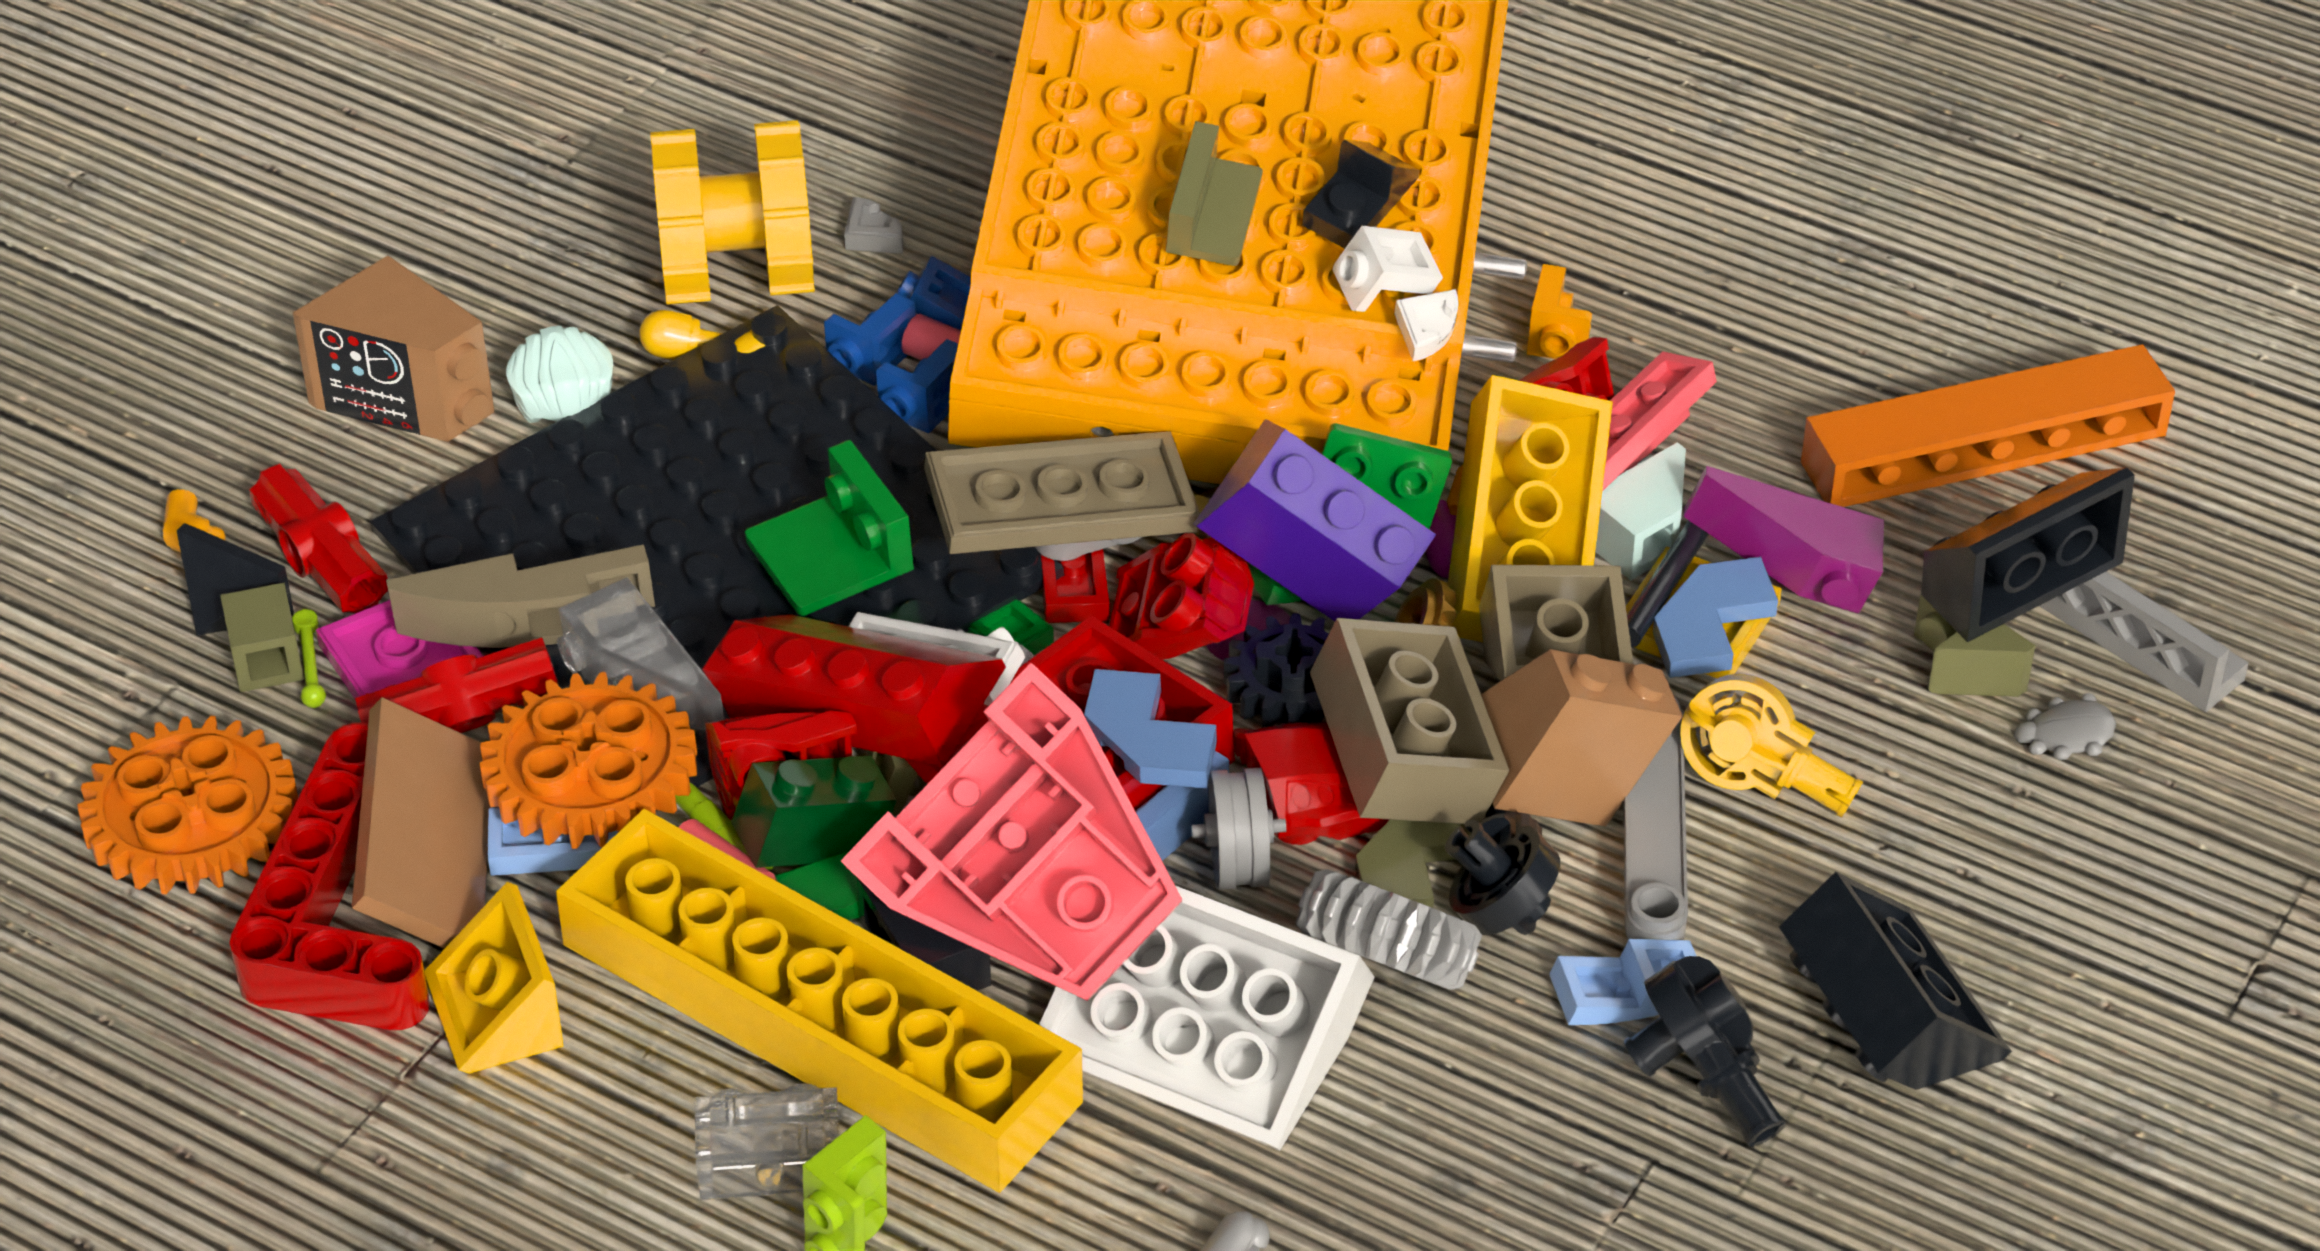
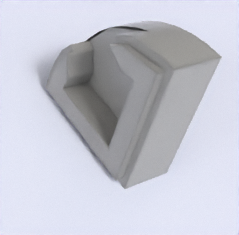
(872, 229)

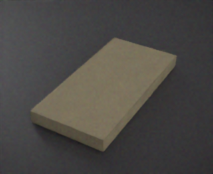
(1060, 492)

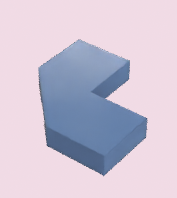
(1691, 622)
(1154, 751)

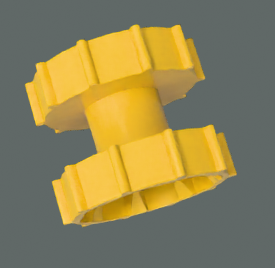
(732, 212)

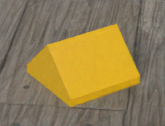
(496, 988)

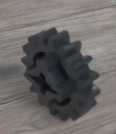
(1262, 669)

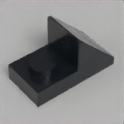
(1359, 192)

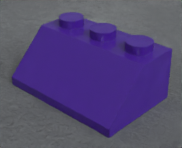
(1313, 526)

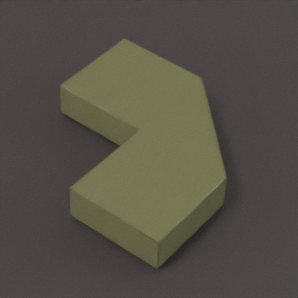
(1399, 855)

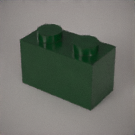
(809, 808)

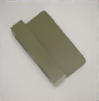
(1211, 202)

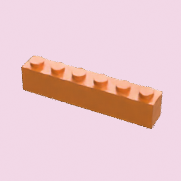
(1986, 426)

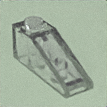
(624, 636)

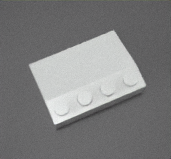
(1220, 1018)

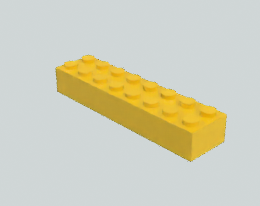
(822, 999)

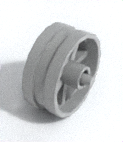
(1239, 828)

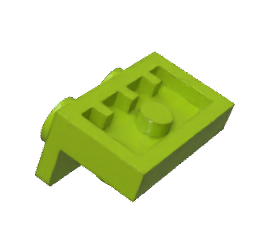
(846, 1190)

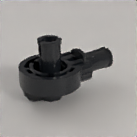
(1502, 872)
(1711, 1024)

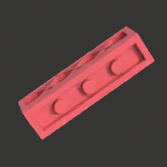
(1653, 408)

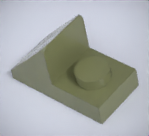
(1985, 666)

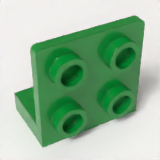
(1395, 468)
(839, 541)

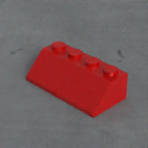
(902, 692)

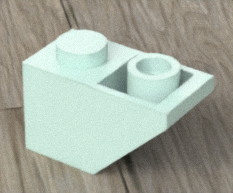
(1642, 512)

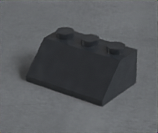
(2029, 552)
(1889, 986)

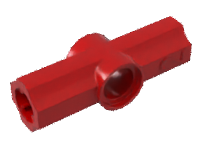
(318, 539)
(469, 689)

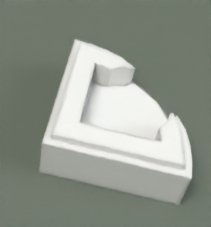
(1427, 322)

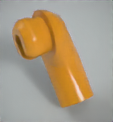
(181, 509)

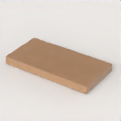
(421, 826)

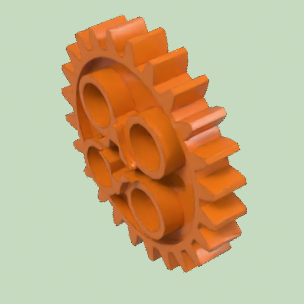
(587, 758)
(187, 804)

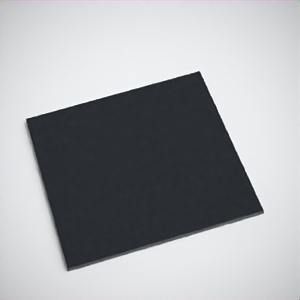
(686, 471)

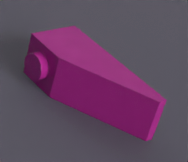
(1803, 541)

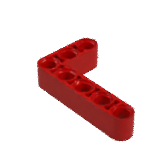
(283, 937)

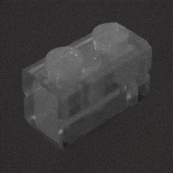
(761, 1139)

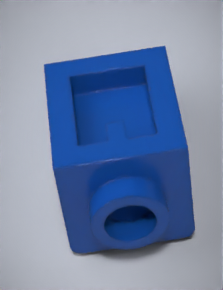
(938, 292)
(872, 343)
(923, 395)

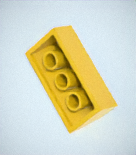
(1526, 486)

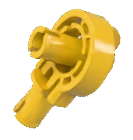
(1756, 742)

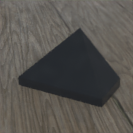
(221, 568)

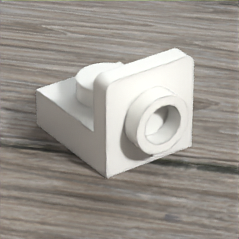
(1385, 261)

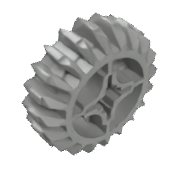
(1388, 929)

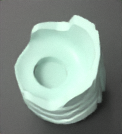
(559, 373)

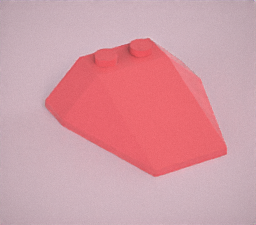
(1025, 847)

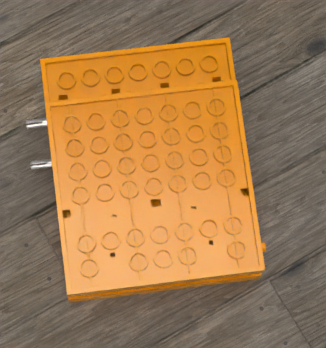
(1102, 333)

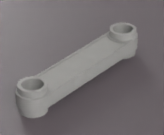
(1657, 847)

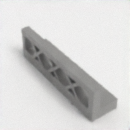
(2151, 639)

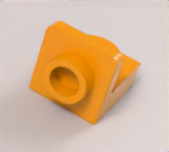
(1553, 320)

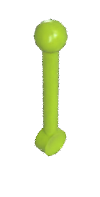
(305, 624)

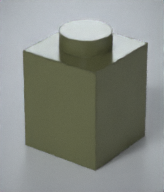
(262, 637)

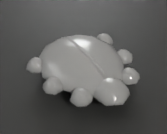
(2067, 727)

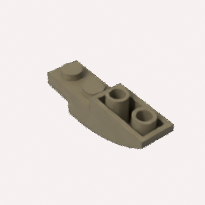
(503, 607)

